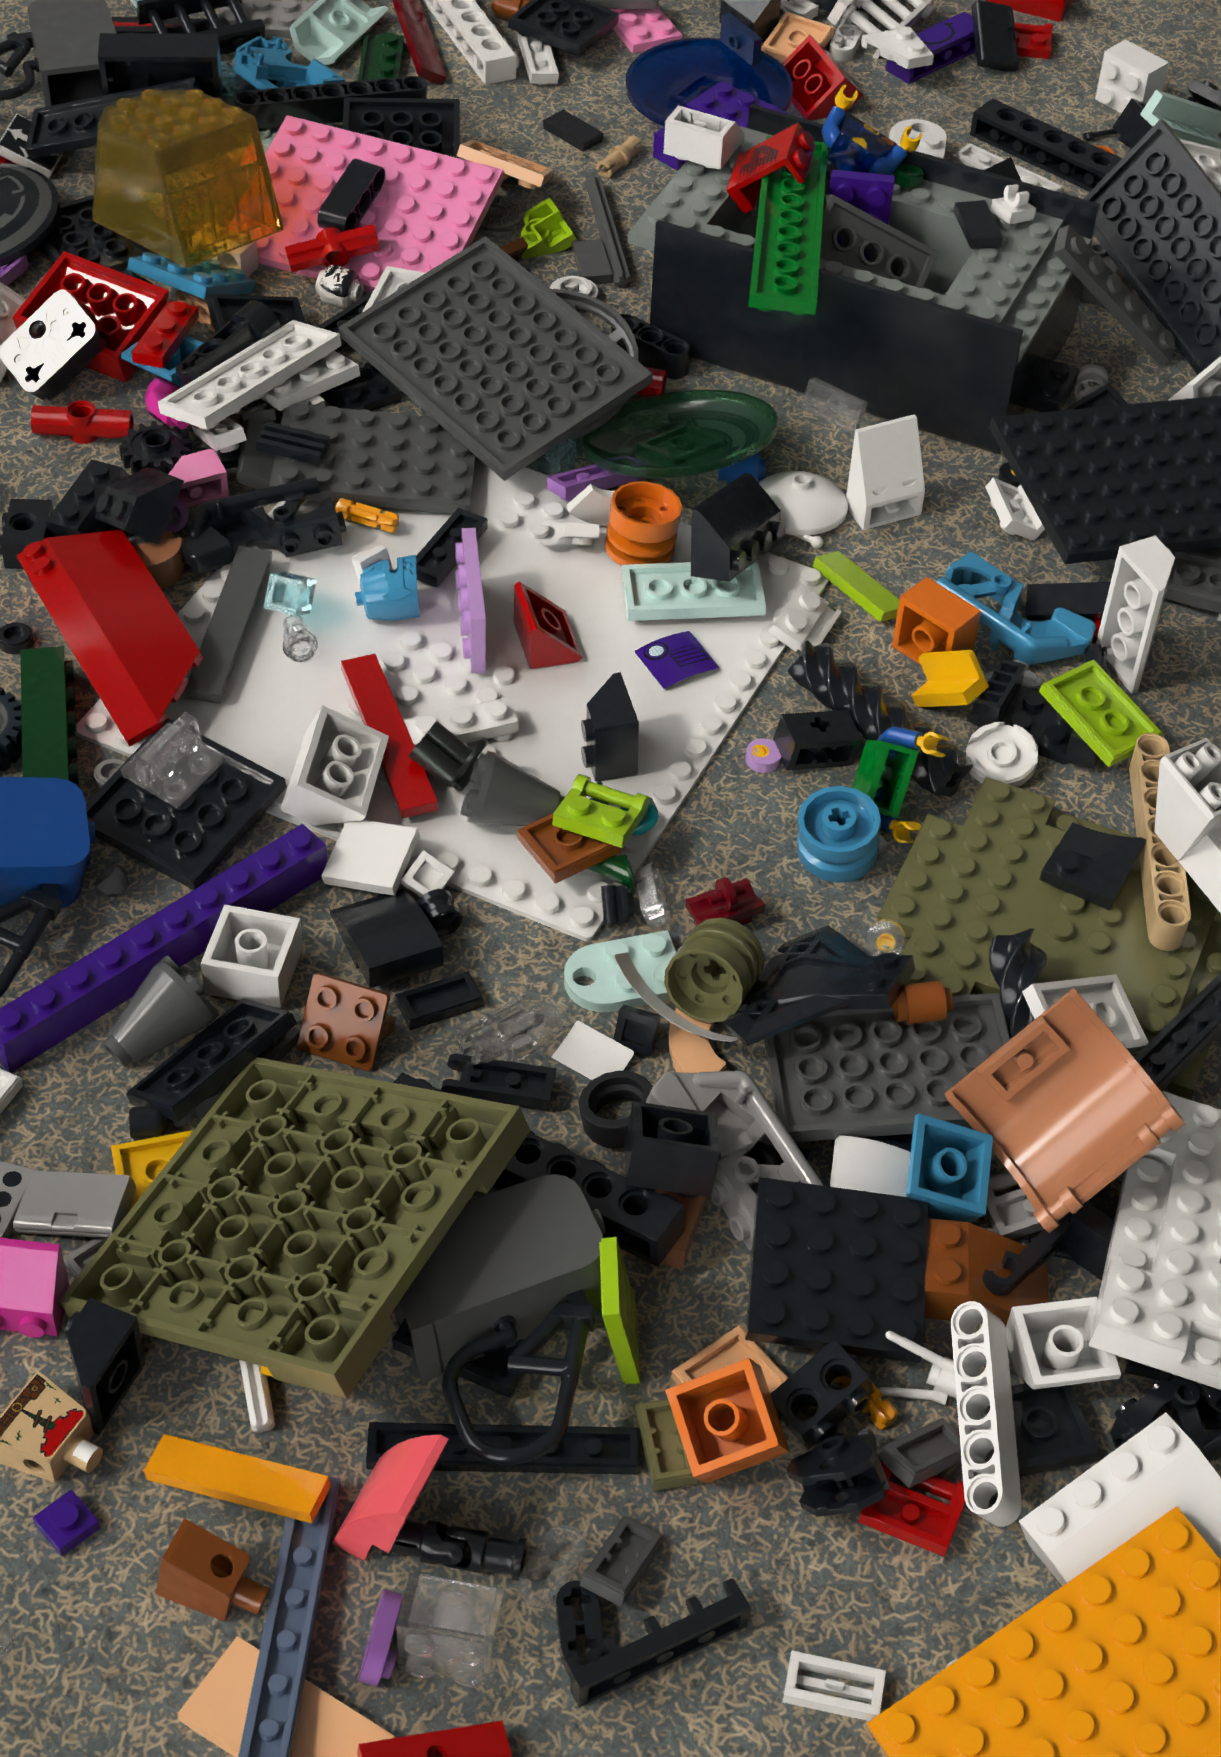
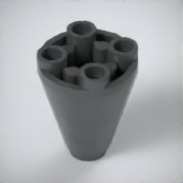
(507, 794)
(159, 1014)

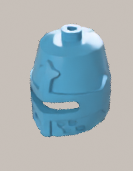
(388, 592)

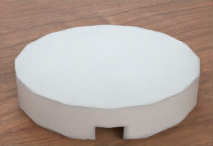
(1002, 754)

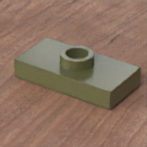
(663, 1446)

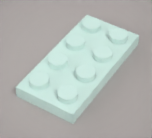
(672, 593)

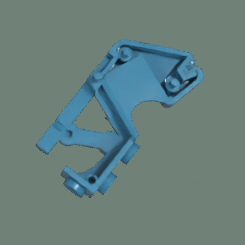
(272, 61)
(1031, 641)

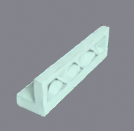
(1186, 118)

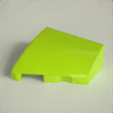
(545, 230)

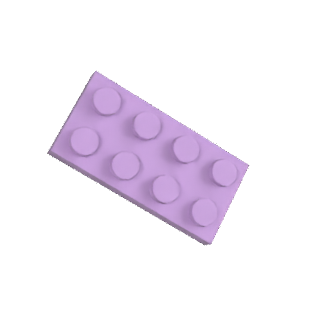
(471, 601)

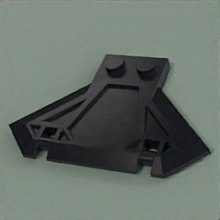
(816, 978)

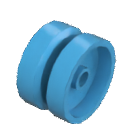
(838, 834)

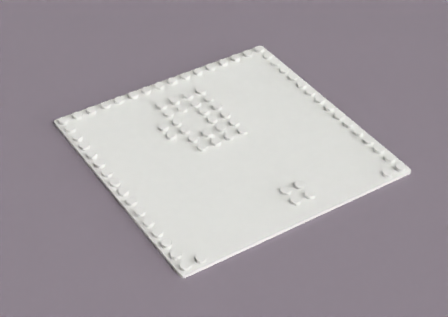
(680, 727)

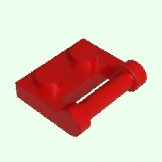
(1034, 40)
(917, 1516)

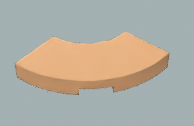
(692, 1052)

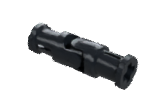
(446, 1545)

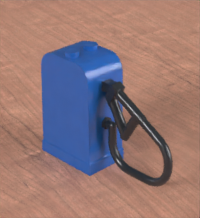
(41, 857)

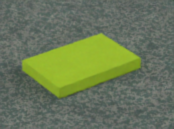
(1098, 711)
(619, 1310)

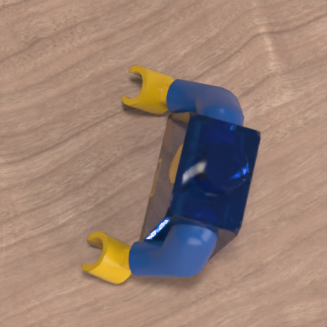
(860, 147)

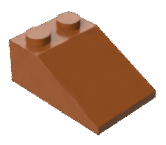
(955, 1268)

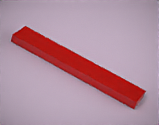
(379, 711)

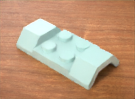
(333, 28)

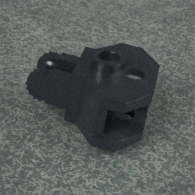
(840, 1471)

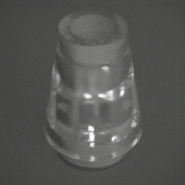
(298, 639)

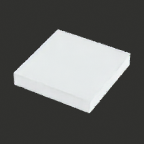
(371, 856)

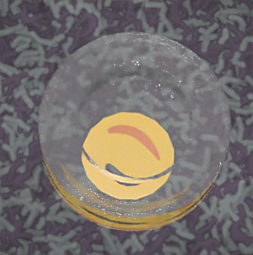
(885, 937)

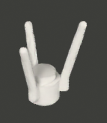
(940, 1374)

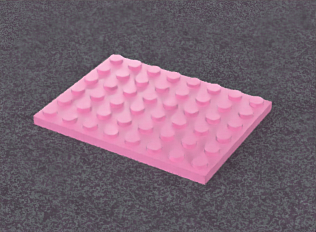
(420, 215)

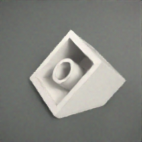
(1052, 1343)

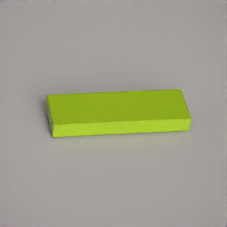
(857, 585)

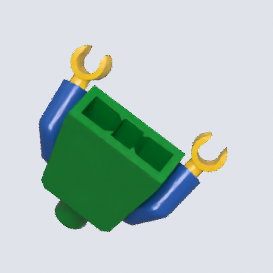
(886, 772)

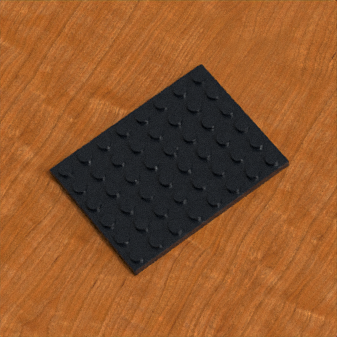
(1120, 474)

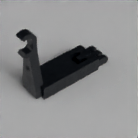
(1081, 1234)

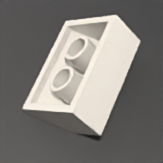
(334, 770)

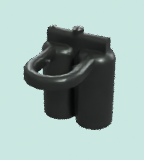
(446, 756)

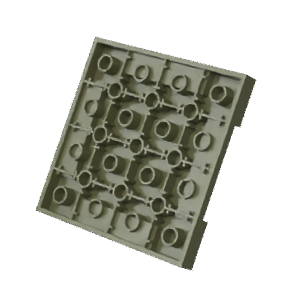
(299, 1218)

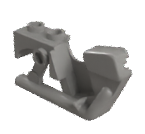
(742, 1121)

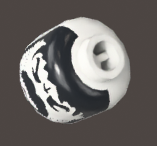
(339, 286)

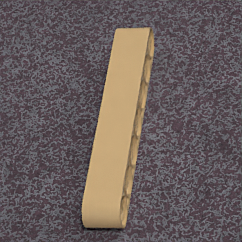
(1161, 873)

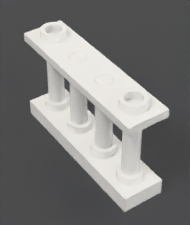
(847, 10)

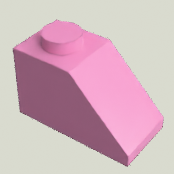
(202, 476)

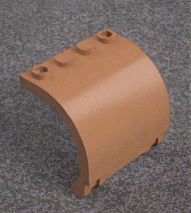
(1065, 1108)

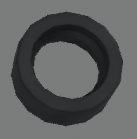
(603, 1090)

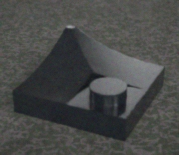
(1092, 864)

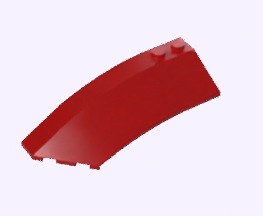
(114, 625)

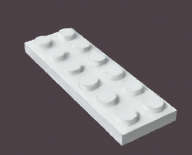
(249, 374)

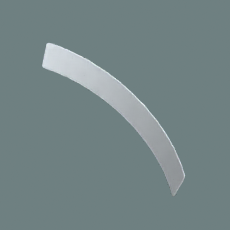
(643, 990)

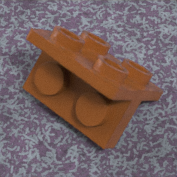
(345, 1021)

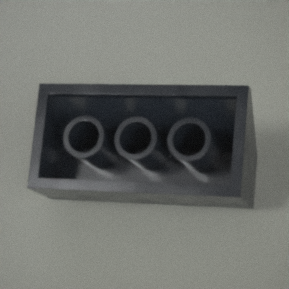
(733, 530)

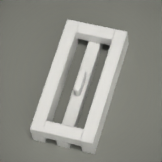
(830, 1703)

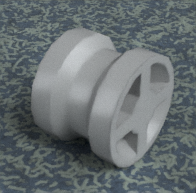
(1090, 373)

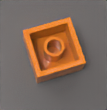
(934, 621)
(727, 1421)

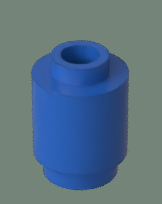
(751, 465)

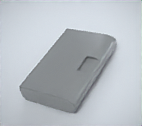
(74, 1204)

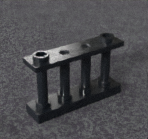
(229, 36)

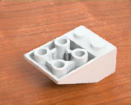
(886, 473)

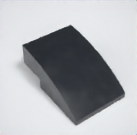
(388, 937)

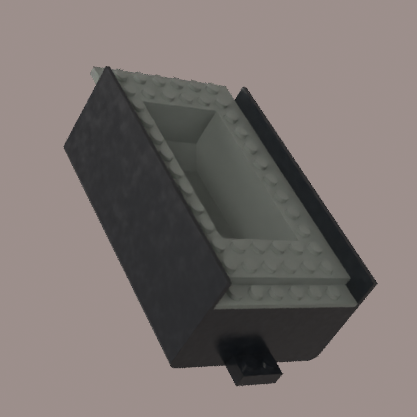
(950, 352)

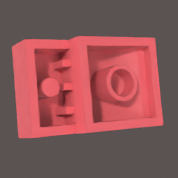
(389, 1495)

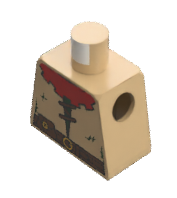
(46, 1432)

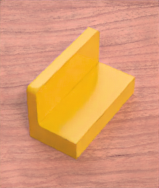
(952, 679)

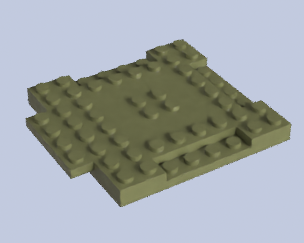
(985, 882)

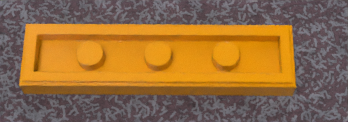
(237, 1478)

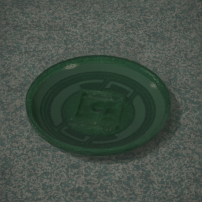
(682, 434)

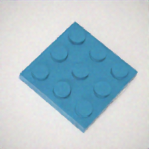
(197, 280)

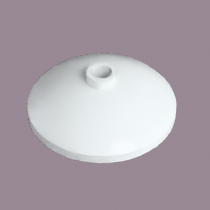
(806, 502)

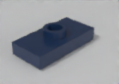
(740, 39)

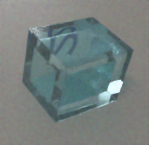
(290, 593)

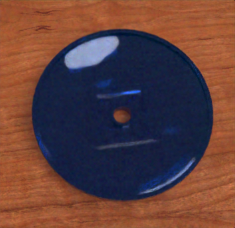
(688, 67)

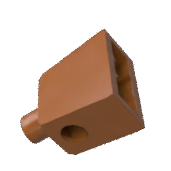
(208, 1574)

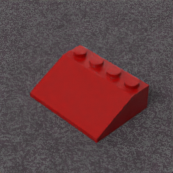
(114, 298)

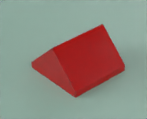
(543, 630)

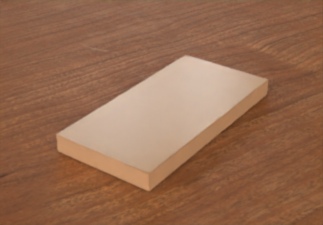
(222, 1701)

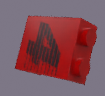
(789, 148)

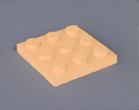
(528, 172)

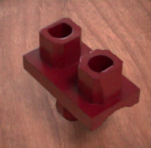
(728, 900)

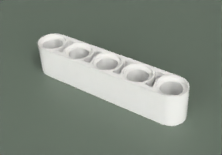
(994, 1430)

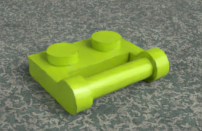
(597, 819)

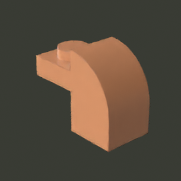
(163, 559)

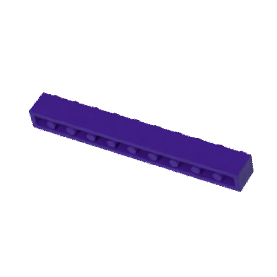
(179, 931)

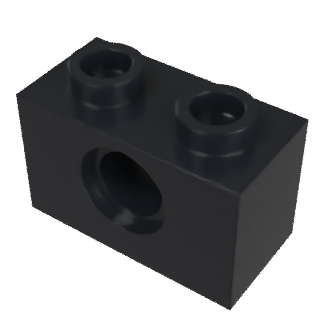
(23, 526)

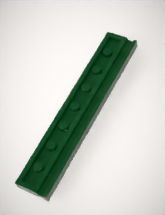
(381, 56)

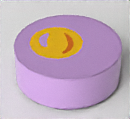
(763, 756)

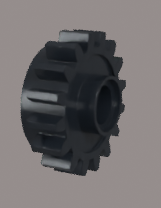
(154, 447)

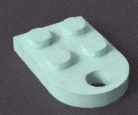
(610, 987)

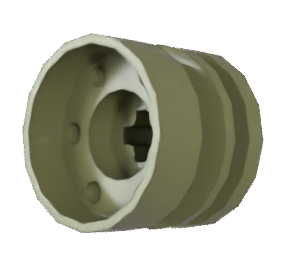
(714, 970)

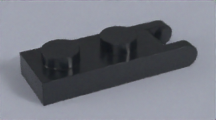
(502, 1082)

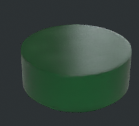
(908, 175)

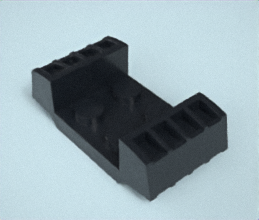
(1015, 704)

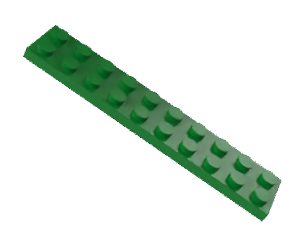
(789, 239)

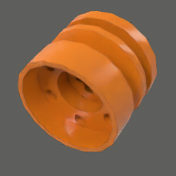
(643, 524)

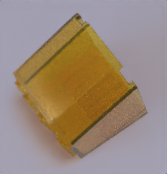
(183, 175)

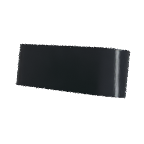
(351, 196)
(658, 348)

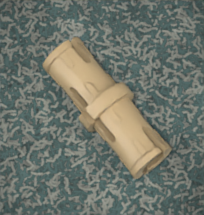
(619, 156)

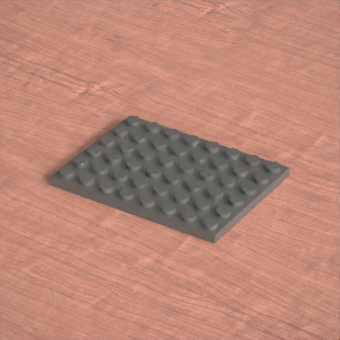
(495, 357)

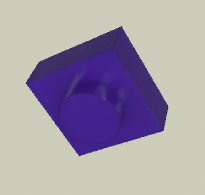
(66, 1522)

